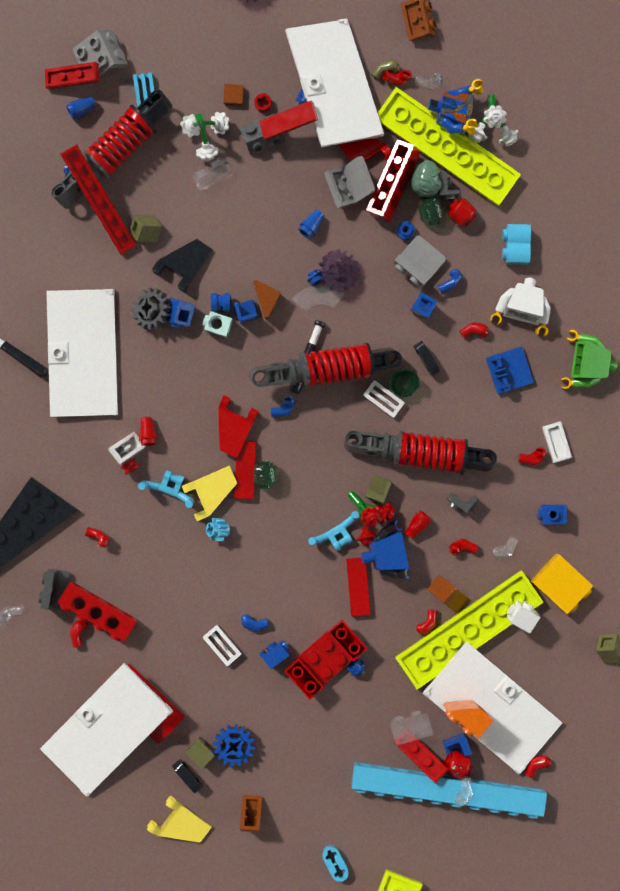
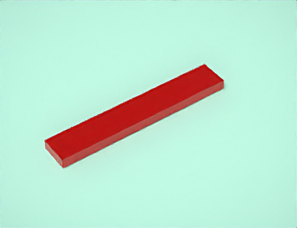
(98, 199)

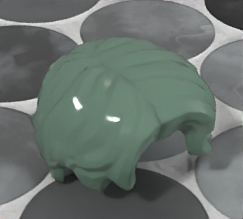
(425, 179)

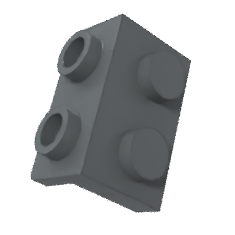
(254, 138)
(55, 585)

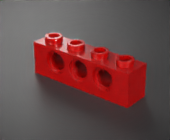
(393, 181)
(92, 601)

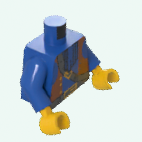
(455, 109)

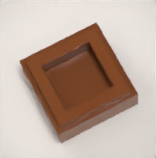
(233, 94)

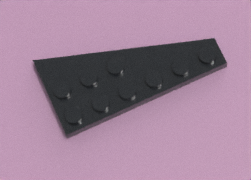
(30, 518)

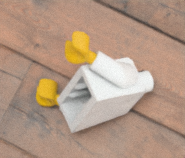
(525, 304)

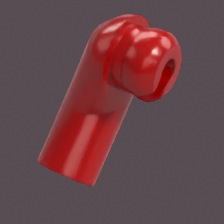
(398, 78)
(474, 327)
(534, 458)
(98, 534)
(461, 545)
(429, 624)
(75, 632)
(537, 763)

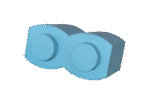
(517, 242)

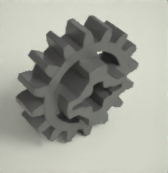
(153, 311)

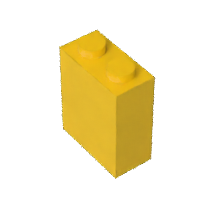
(562, 584)

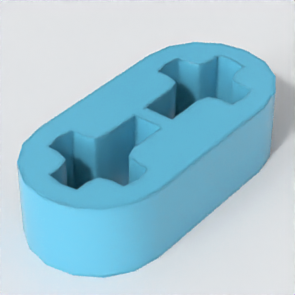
(332, 865)

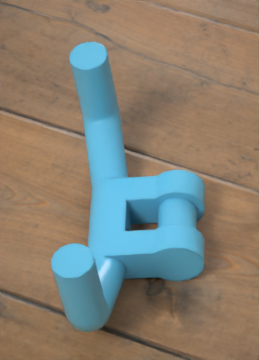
(163, 487)
(341, 528)

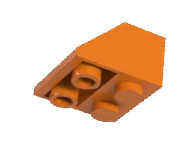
(470, 715)

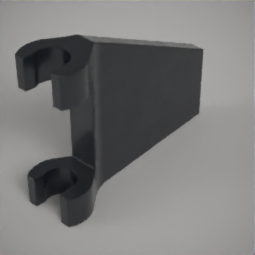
(184, 262)

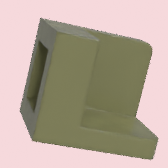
(145, 228)
(378, 489)
(609, 648)
(199, 753)

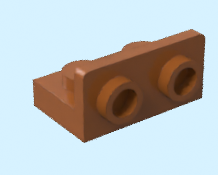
(418, 19)

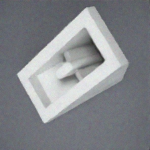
(126, 448)

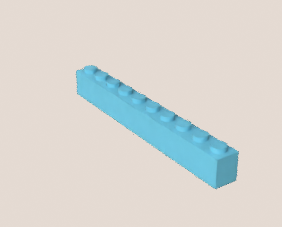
(419, 786)

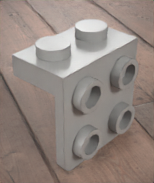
(101, 48)
(350, 183)
(419, 261)

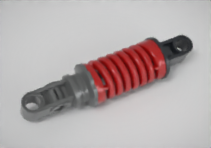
(116, 143)
(327, 366)
(422, 450)

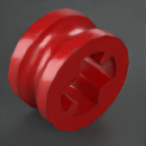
(260, 97)
(130, 466)

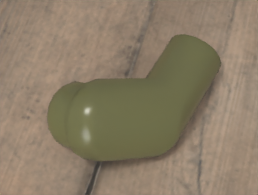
(389, 65)

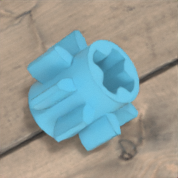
(217, 529)

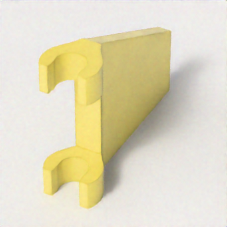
(212, 490)
(180, 824)

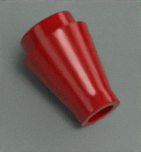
(147, 432)
(418, 523)

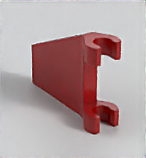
(366, 148)
(233, 428)

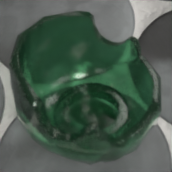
(403, 383)

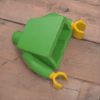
(590, 361)

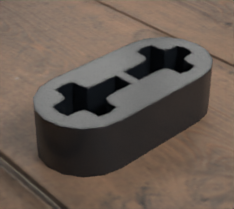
(426, 358)
(187, 776)

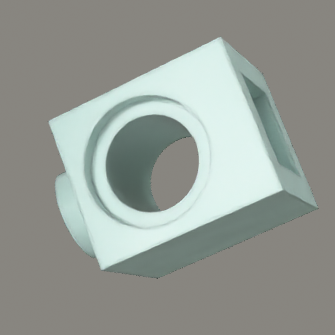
(225, 328)

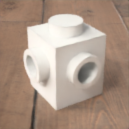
(523, 615)

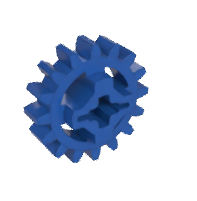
(228, 738)

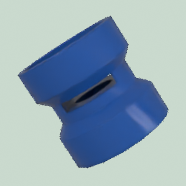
(221, 302)

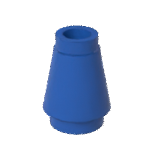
(80, 107)
(311, 224)

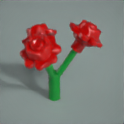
(370, 516)

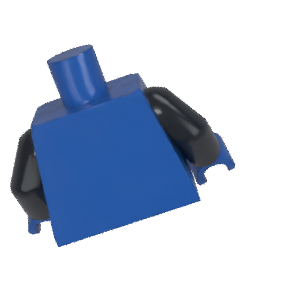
(388, 552)

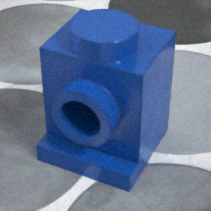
(423, 305)
(180, 313)
(560, 510)
(275, 653)

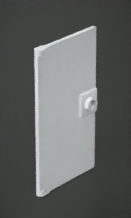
(335, 82)
(82, 352)
(519, 721)
(106, 729)

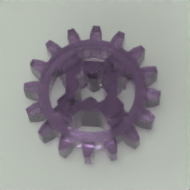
(346, 270)

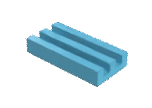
(142, 77)

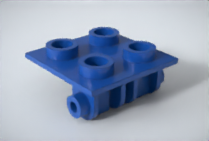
(509, 370)

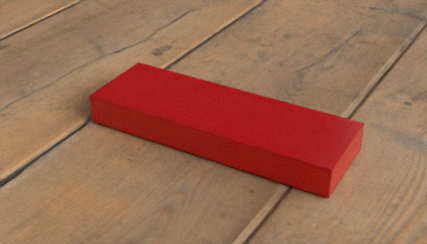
(72, 75)
(288, 120)
(244, 471)
(358, 587)
(424, 759)

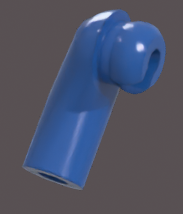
(451, 283)
(285, 409)
(253, 625)

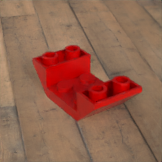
(325, 659)

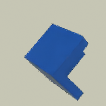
(246, 311)
(457, 743)

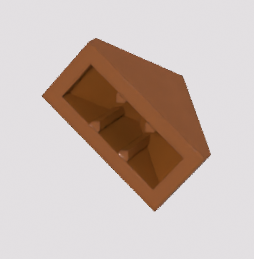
(267, 296)
(447, 593)
(251, 813)

